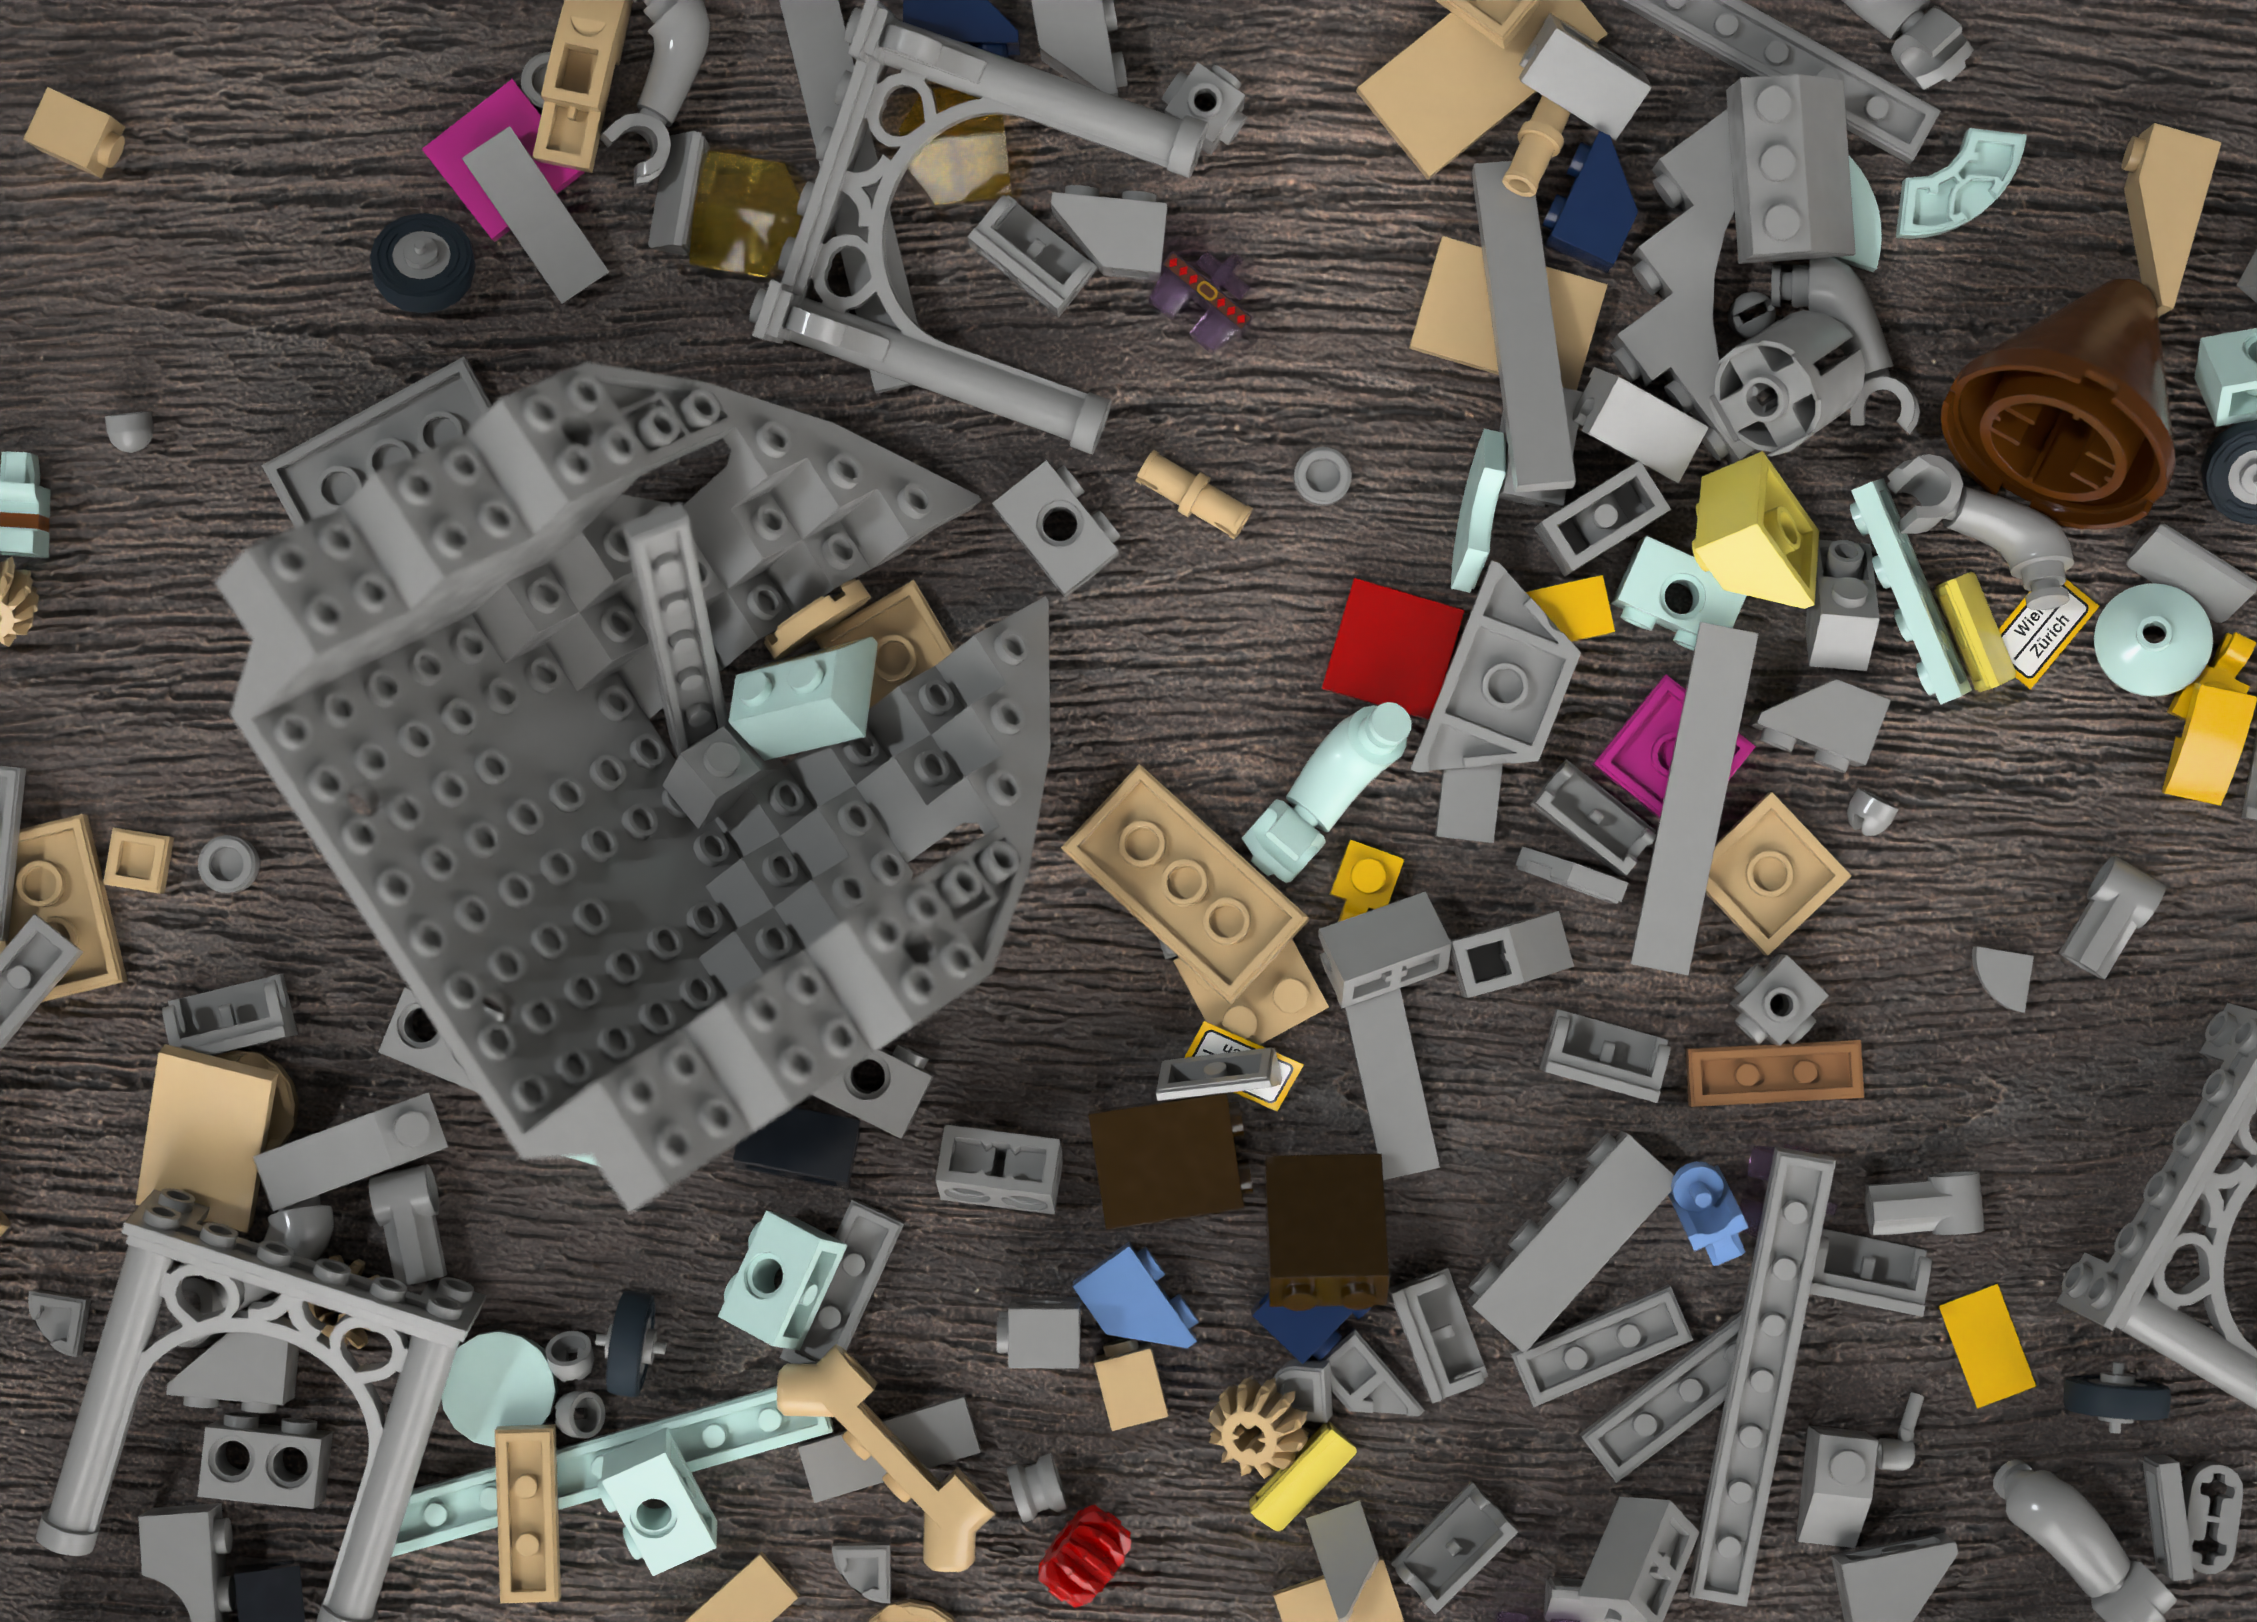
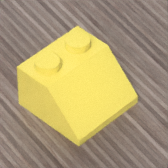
(1756, 534)

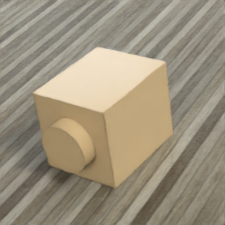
(76, 133)
(1130, 1383)

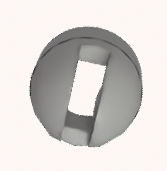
(1747, 302)
(130, 430)
(1870, 813)
(558, 1357)
(580, 1427)

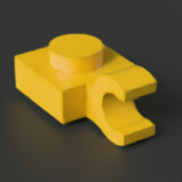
(2221, 673)
(1365, 879)

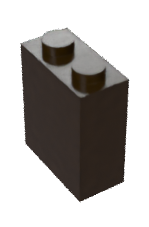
(1169, 1159)
(1326, 1231)

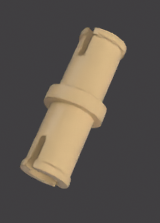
(1539, 142)
(1194, 494)

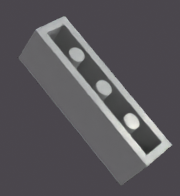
(1571, 1240)

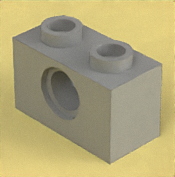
(1602, 518)
(1068, 561)
(895, 1102)
(1041, 1332)

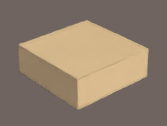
(138, 860)

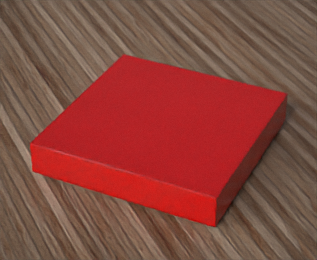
(1392, 648)

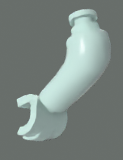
(1330, 781)

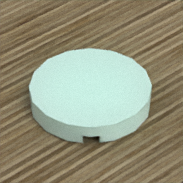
(496, 1383)

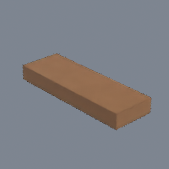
(1774, 1073)

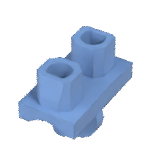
(1708, 1211)

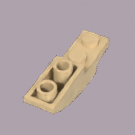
(579, 81)

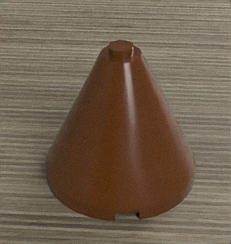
(2071, 412)

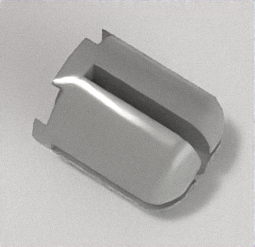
(1785, 360)

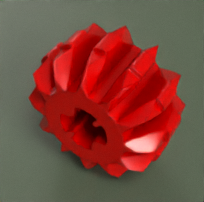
(1084, 1556)

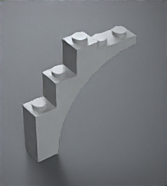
(1681, 266)

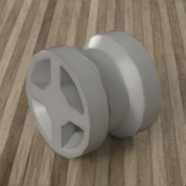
(1037, 1487)

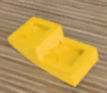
(1577, 607)
(2210, 744)

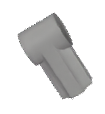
(2118, 904)
(1942, 1204)
(407, 1209)

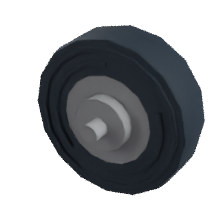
(422, 263)
(2231, 472)
(630, 1344)
(2117, 1397)

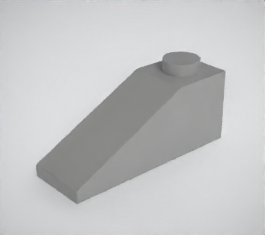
(350, 1151)

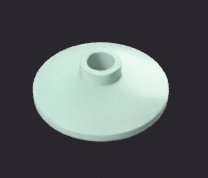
(2147, 666)

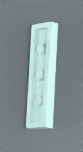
(1918, 613)

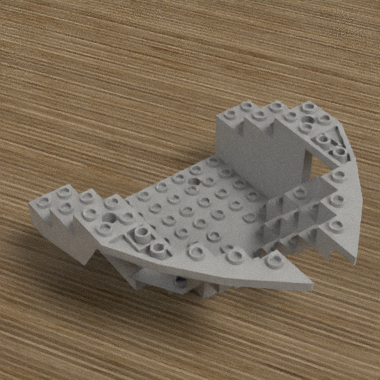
(489, 691)

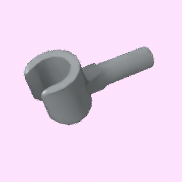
(1900, 1452)

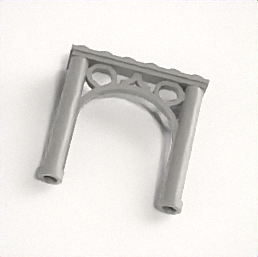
(1003, 89)
(170, 1229)
(2116, 1291)

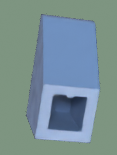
(1131, 1303)

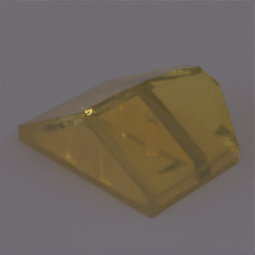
(964, 160)
(743, 214)

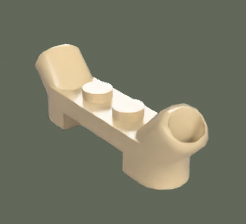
(951, 1507)

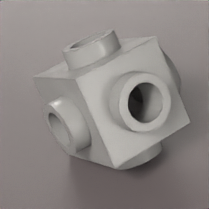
(1218, 86)
(1797, 995)

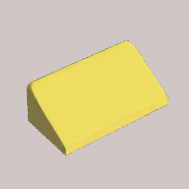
(1975, 632)
(1296, 1486)

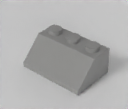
(1790, 168)

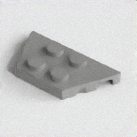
(1499, 683)

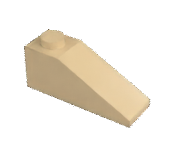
(2164, 203)

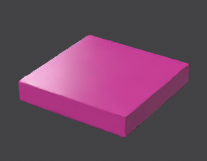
(497, 112)
(1643, 748)

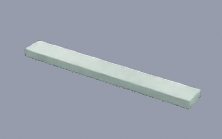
(702, 1435)

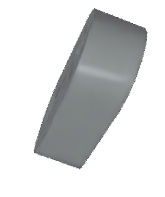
(2223, 1519)

